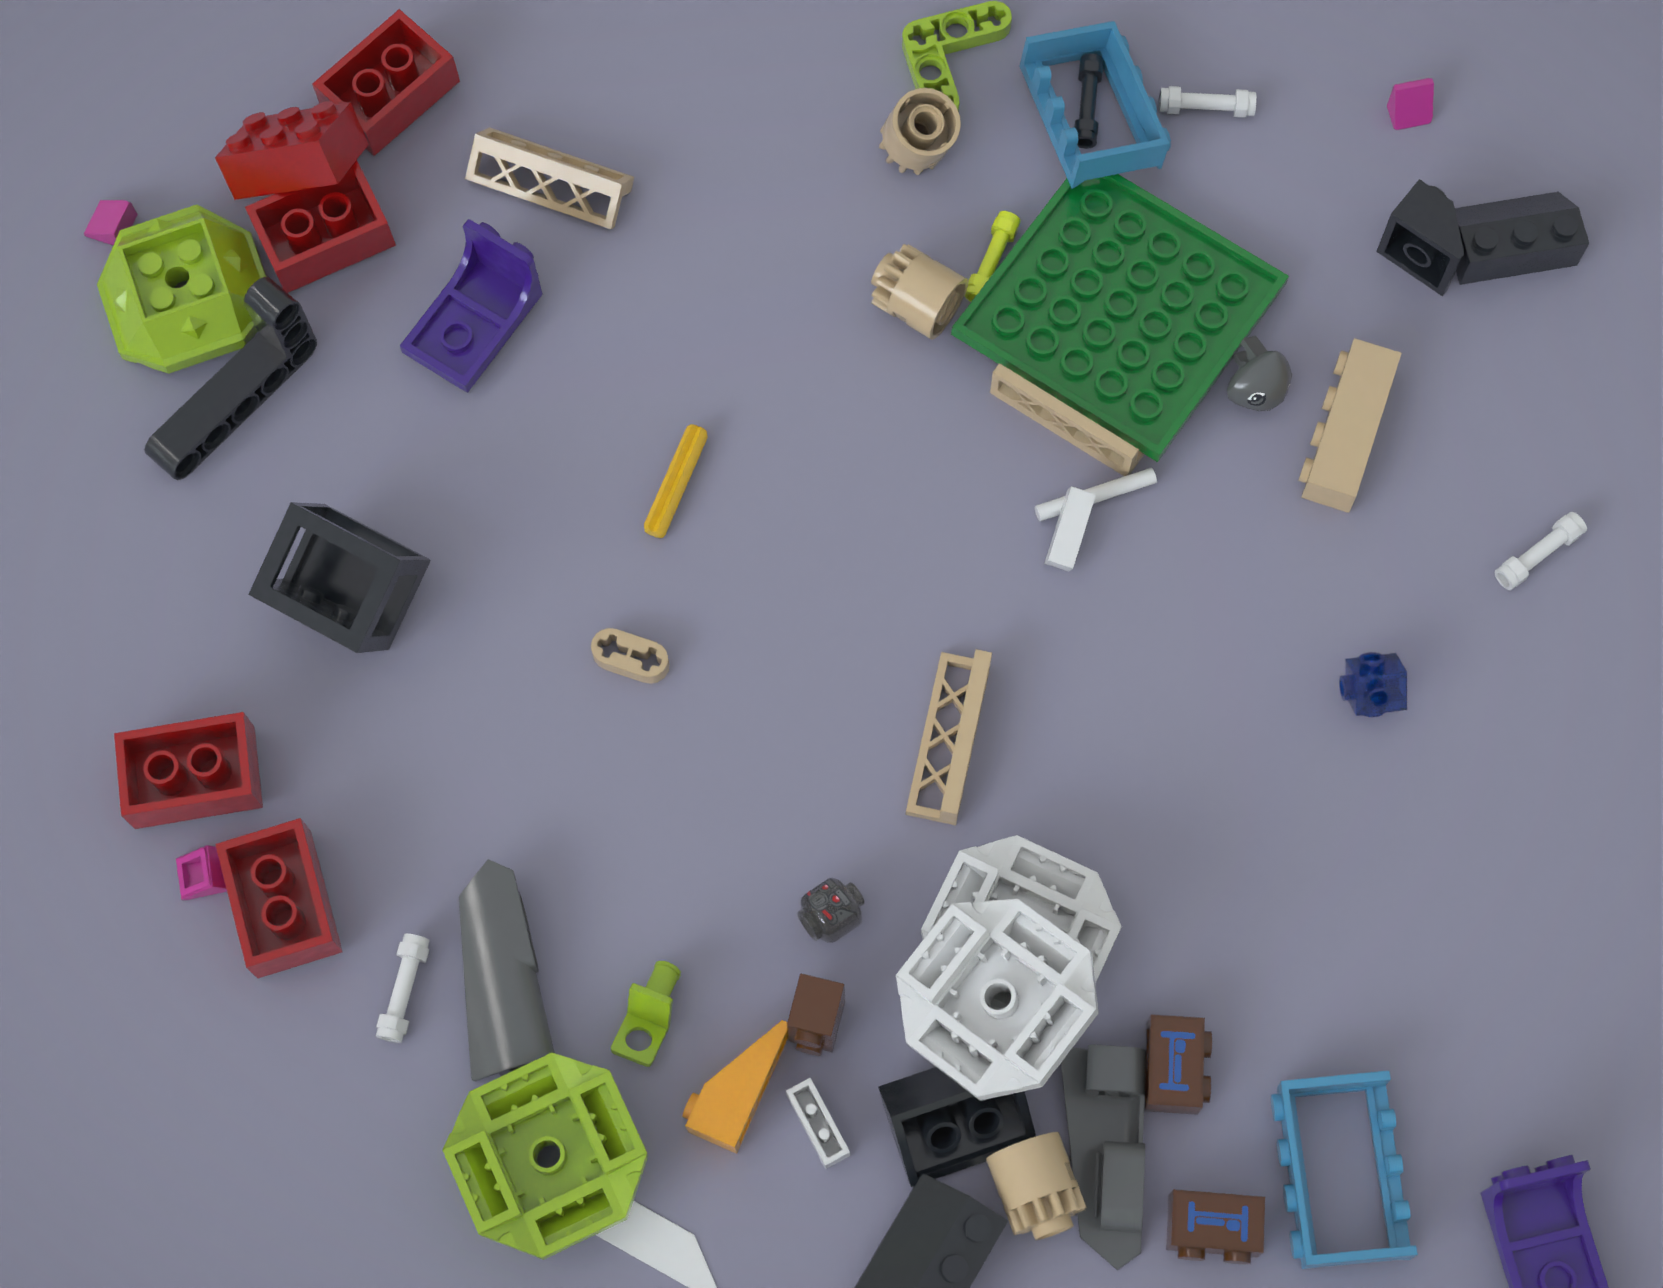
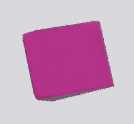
(1411, 103)
(109, 219)
(200, 873)

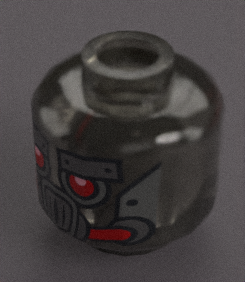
(831, 910)

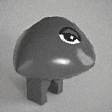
(1261, 377)

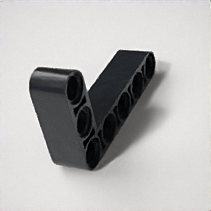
(240, 385)

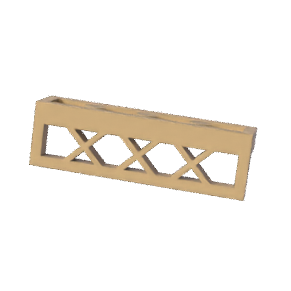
(552, 163)
(1064, 421)
(965, 737)

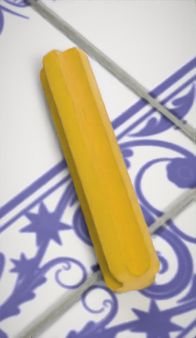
(675, 481)

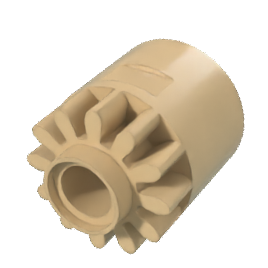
(920, 130)
(918, 290)
(1037, 1186)

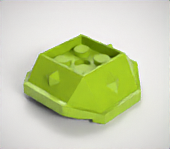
(186, 324)
(498, 1148)

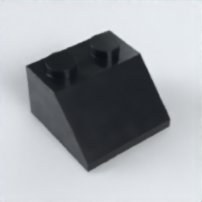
(1424, 237)

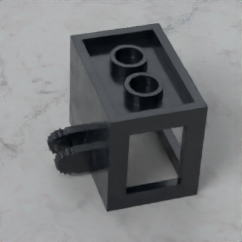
(341, 578)

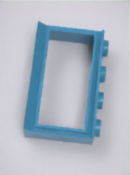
(1127, 84)
(1388, 1165)

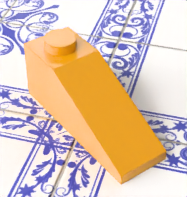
(733, 1095)

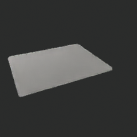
(661, 1246)

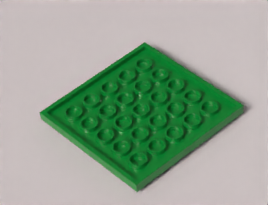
(1120, 308)

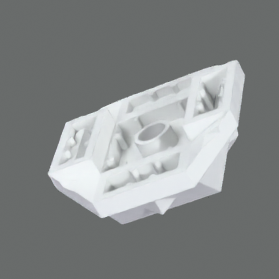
(1043, 880)
(971, 959)

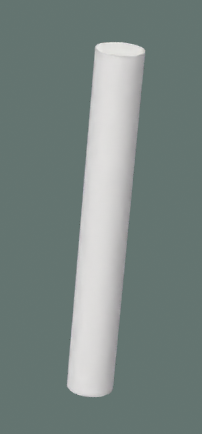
(1102, 491)

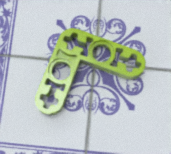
(934, 51)

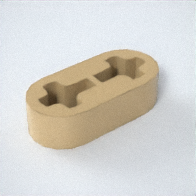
(626, 664)

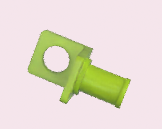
(648, 1011)

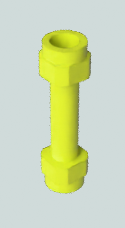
(1003, 231)

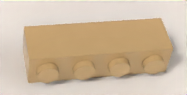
(1350, 426)

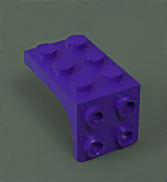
(476, 308)
(1544, 1226)

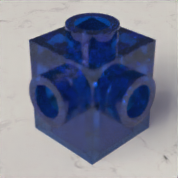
(1374, 684)

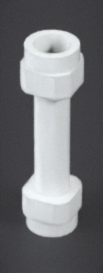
(1242, 103)
(1565, 531)
(393, 1025)

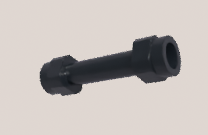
(1090, 75)

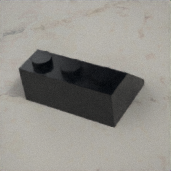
(1519, 237)
(946, 1127)
(934, 1240)

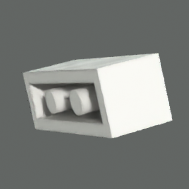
(1070, 528)
(818, 1123)

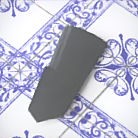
(500, 976)
(1106, 1145)

